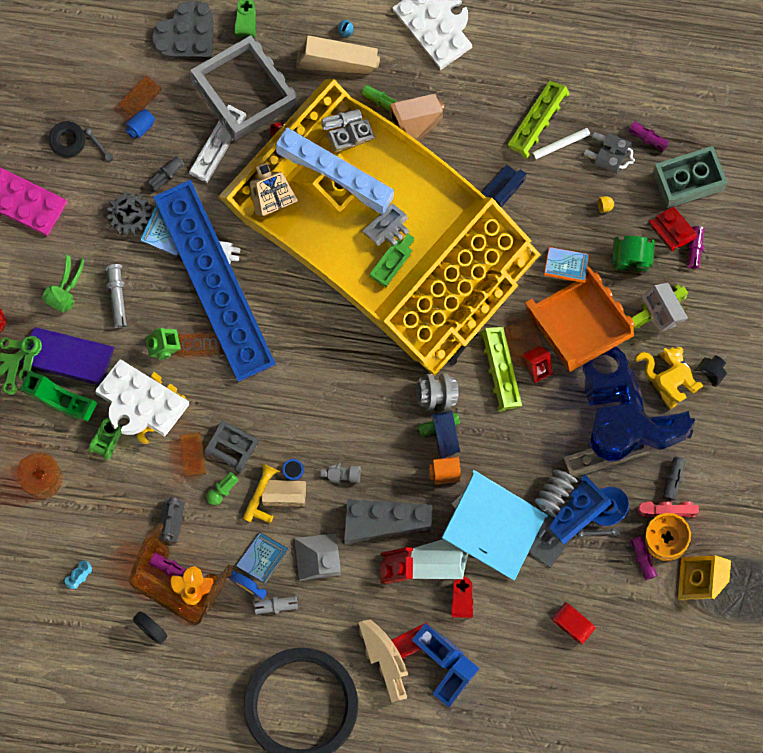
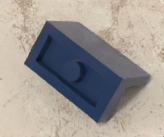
(505, 185)
(445, 433)

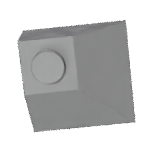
(317, 556)

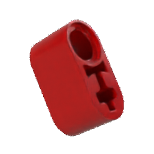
(573, 623)

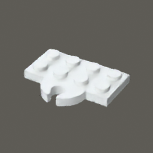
(436, 28)
(140, 401)

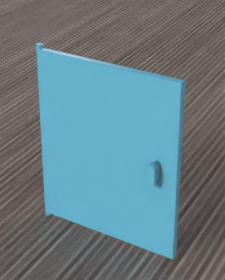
(494, 525)

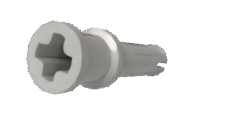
(115, 286)

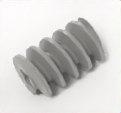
(553, 492)

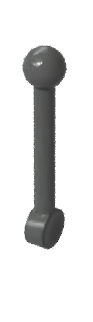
(108, 156)
(615, 532)

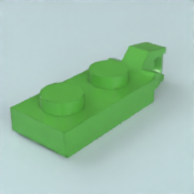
(392, 261)

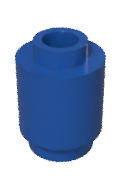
(139, 124)

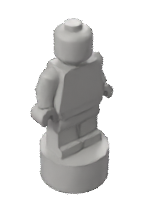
(336, 473)

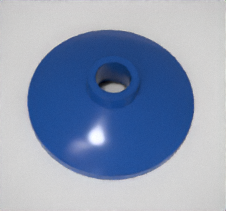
(619, 504)

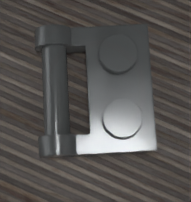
(235, 440)

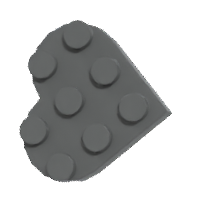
(187, 34)

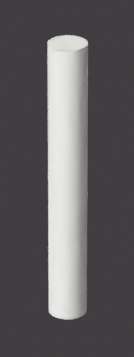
(561, 143)

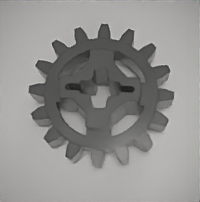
(120, 211)

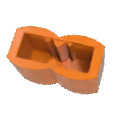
(445, 470)

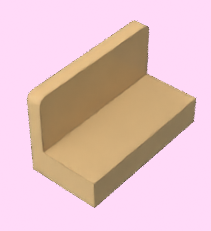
(284, 493)

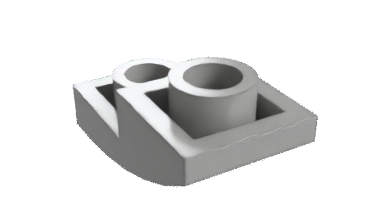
(350, 136)

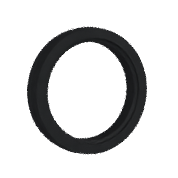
(301, 655)

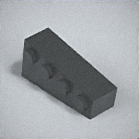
(381, 519)

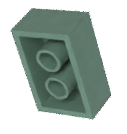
(689, 177)

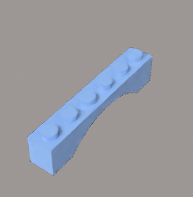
(308, 154)

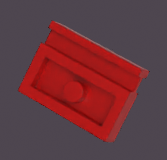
(672, 228)
(396, 565)

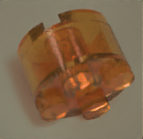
(50, 480)

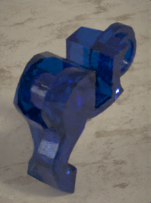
(626, 426)

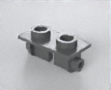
(171, 519)

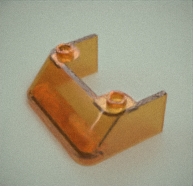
(157, 586)

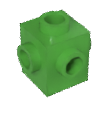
(162, 343)

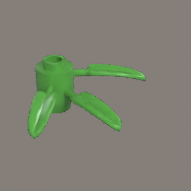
(60, 298)

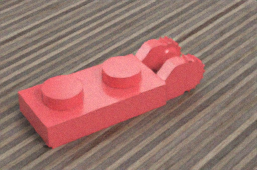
(685, 509)

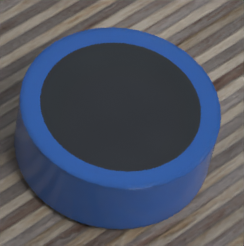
(293, 470)

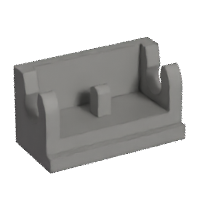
(664, 306)

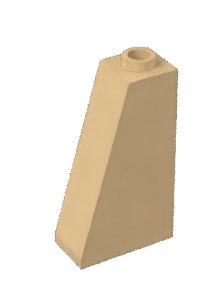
(336, 56)

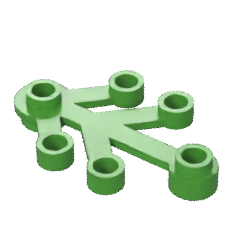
(11, 361)

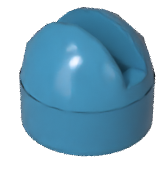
(348, 31)

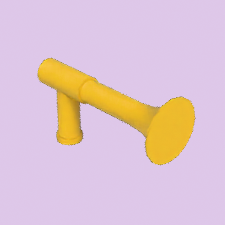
(254, 502)

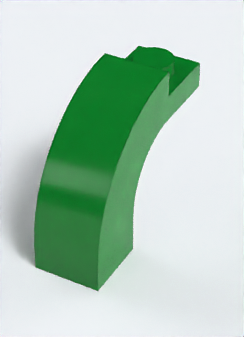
(57, 398)

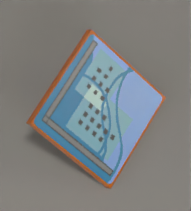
(566, 264)

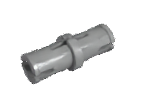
(276, 605)

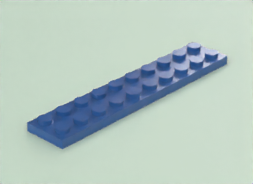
(214, 281)

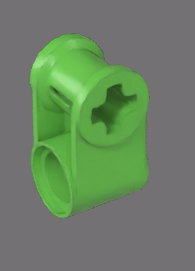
(246, 21)
(105, 440)

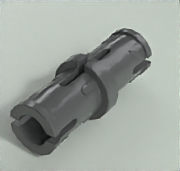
(674, 478)

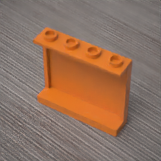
(581, 321)

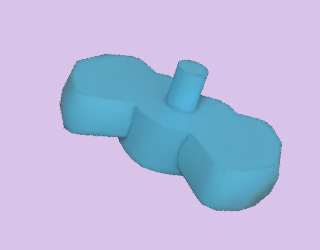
(78, 575)

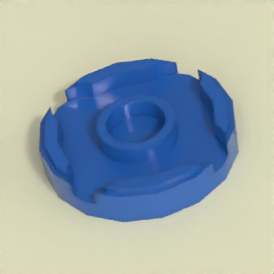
(247, 585)

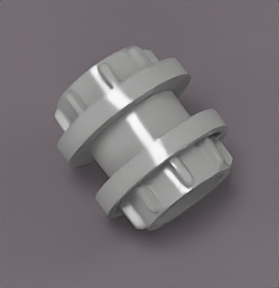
(439, 391)

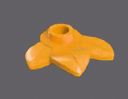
(191, 583)

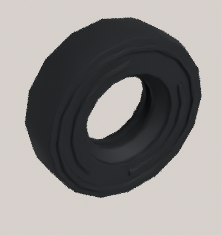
(67, 127)
(150, 627)

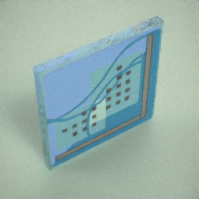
(157, 234)

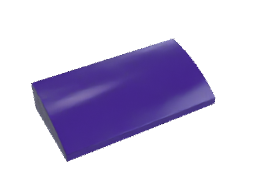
(71, 357)

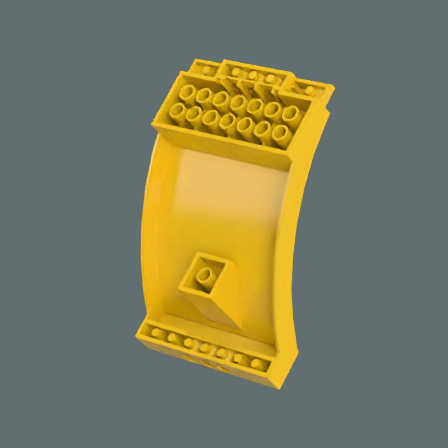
(463, 245)

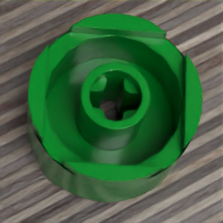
(633, 253)

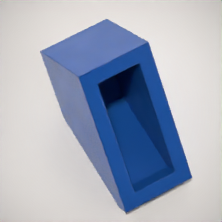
(437, 646)
(455, 681)

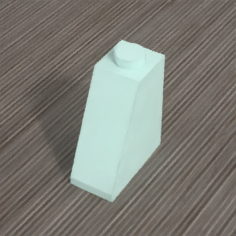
(438, 561)

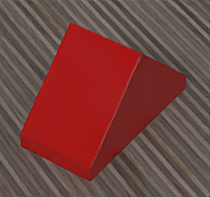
(538, 363)

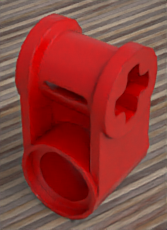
(462, 601)

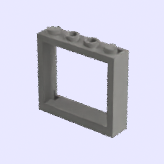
(218, 107)

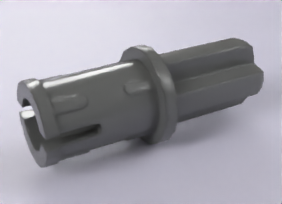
(166, 173)

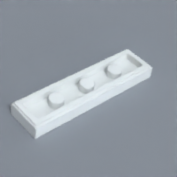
(214, 148)

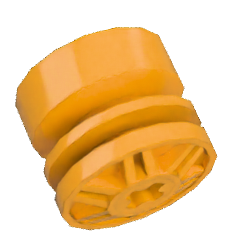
(667, 524)

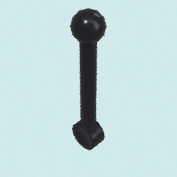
(453, 360)

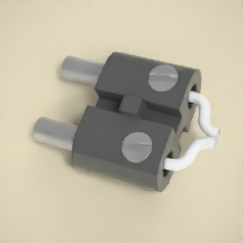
(612, 153)

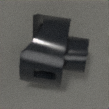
(713, 369)

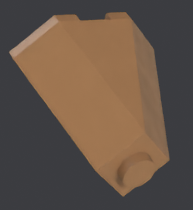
(417, 115)

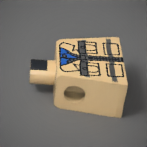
(270, 191)

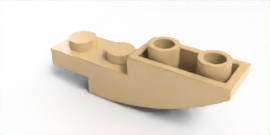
(382, 650)

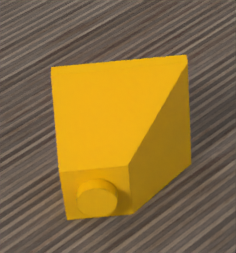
(703, 577)

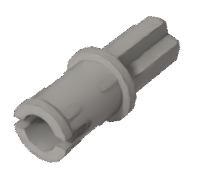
(341, 119)

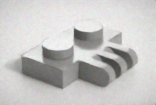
(387, 226)

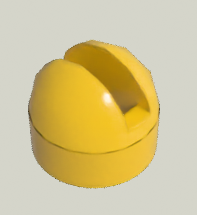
(605, 204)

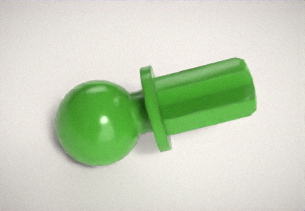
(215, 496)

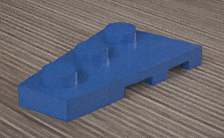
(581, 509)

